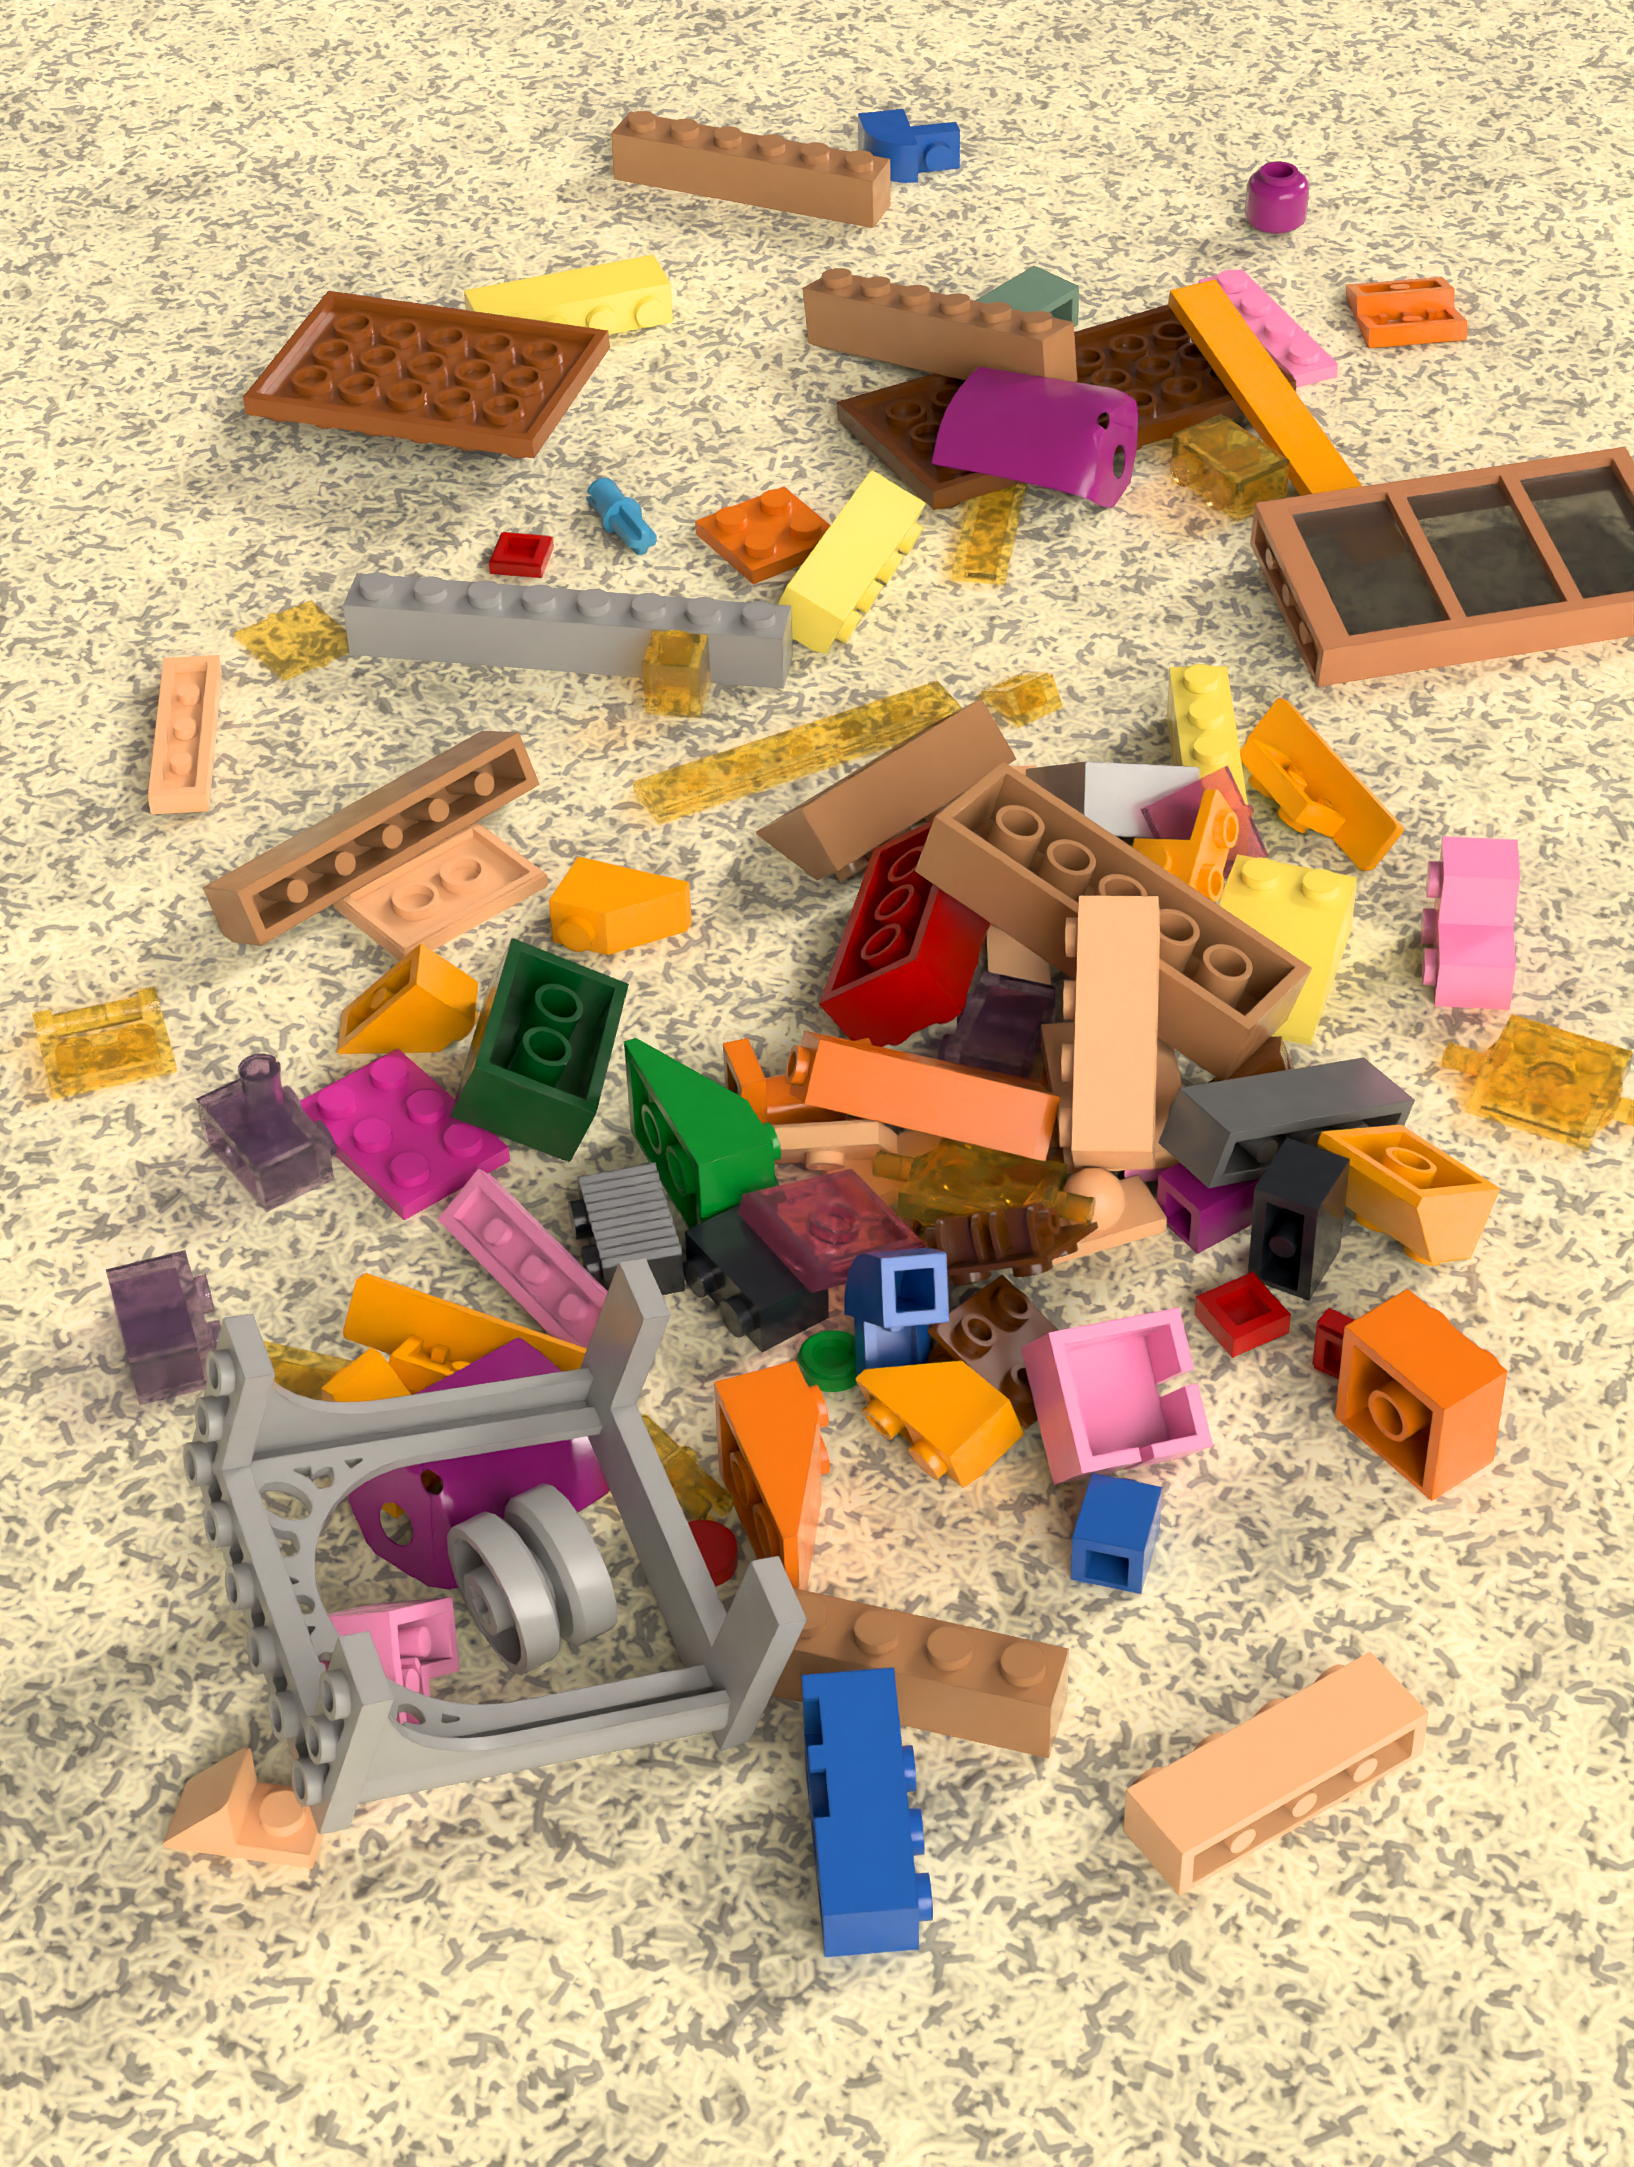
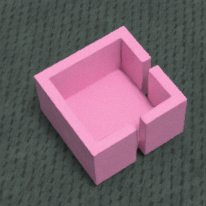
(1102, 1398)

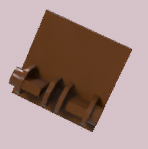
(1007, 1238)
(989, 1337)

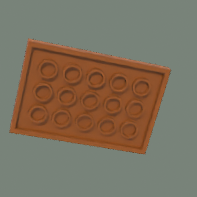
(428, 374)

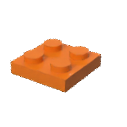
(763, 534)

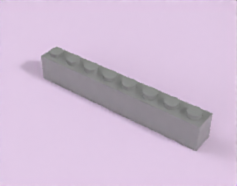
(559, 627)

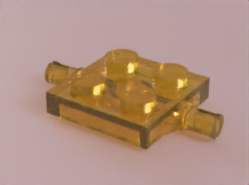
(1547, 1082)
(975, 1178)

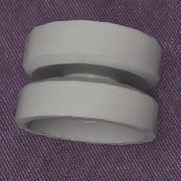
(532, 1578)

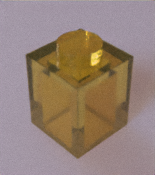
(676, 674)

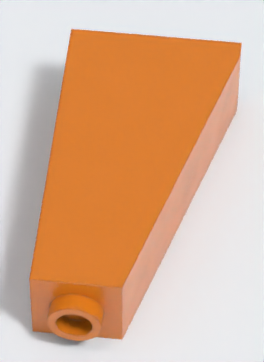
(923, 1094)

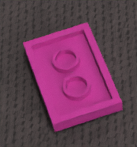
(399, 1134)

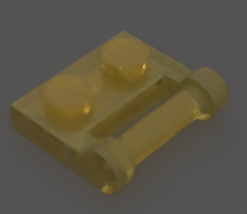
(108, 1056)

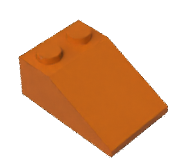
(774, 1461)

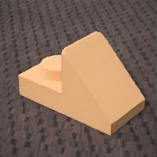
(238, 1817)

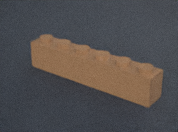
(752, 168)
(934, 329)
(370, 837)

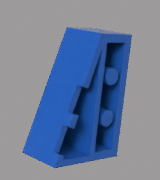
(862, 1814)

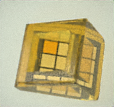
(1024, 697)

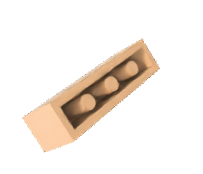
(1114, 1032)
(1273, 1771)

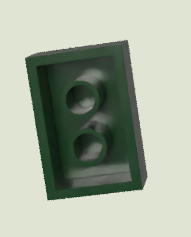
(540, 1050)

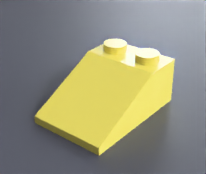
(1304, 914)

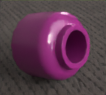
(1277, 198)

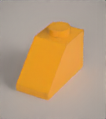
(616, 907)
(412, 1008)

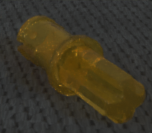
(691, 1483)

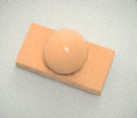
(1122, 1210)

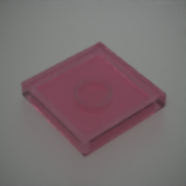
(824, 1225)

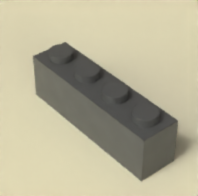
(1237, 1125)

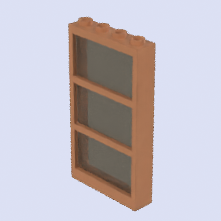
(1454, 565)

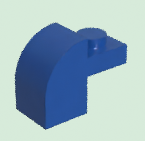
(909, 147)
(893, 1304)

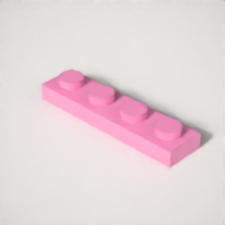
(1277, 332)
(525, 1259)

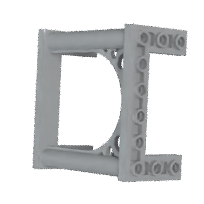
(344, 1719)

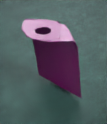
(1040, 433)
(473, 1481)

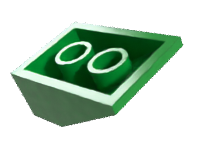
(697, 1133)

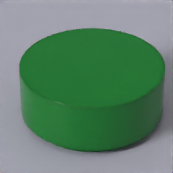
(829, 1360)

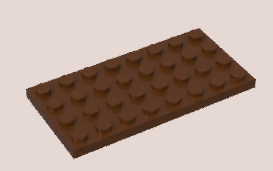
(1137, 354)

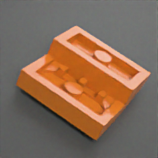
(1407, 300)

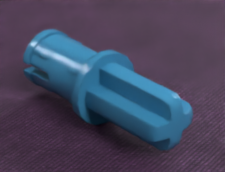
(621, 515)

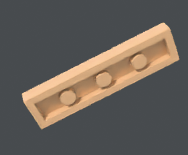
(185, 735)

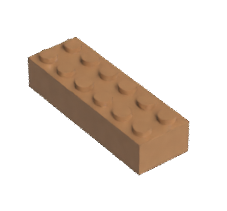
(1030, 856)

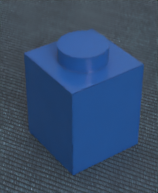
(1116, 1533)

